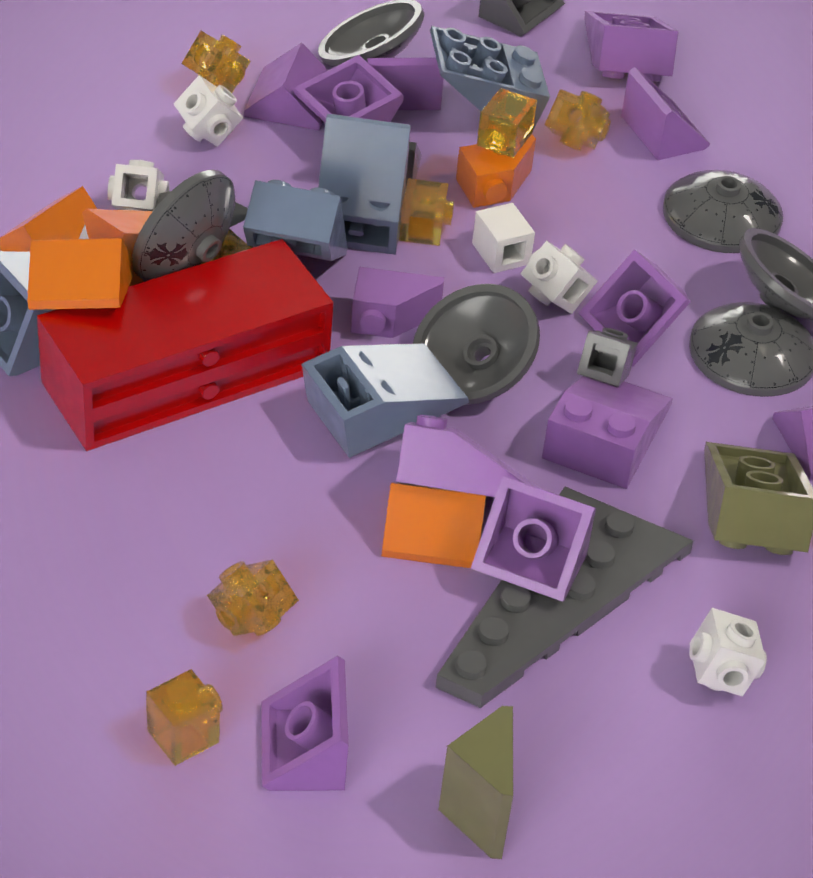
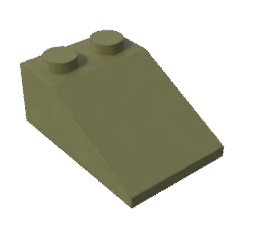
(758, 498)

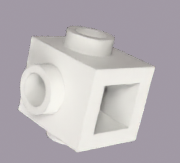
(208, 111)
(129, 178)
(558, 276)
(727, 652)

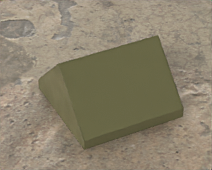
(480, 781)

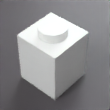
(503, 237)

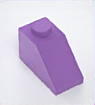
(392, 301)

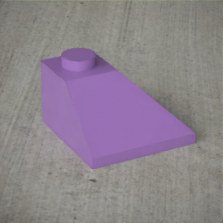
(636, 301)

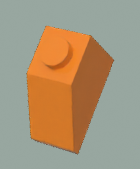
(493, 177)

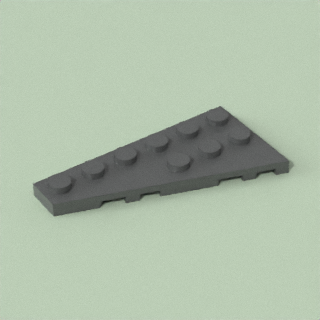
(523, 625)

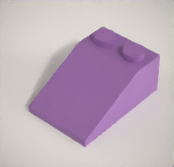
(628, 41)
(604, 429)
(449, 460)

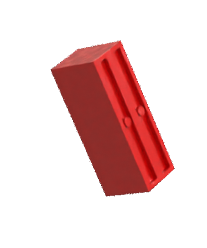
(184, 343)

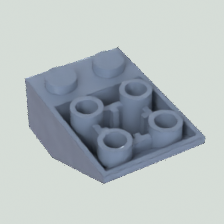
(483, 66)
(368, 169)
(305, 219)
(376, 389)

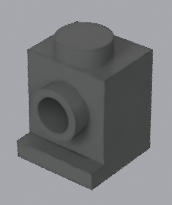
(607, 356)

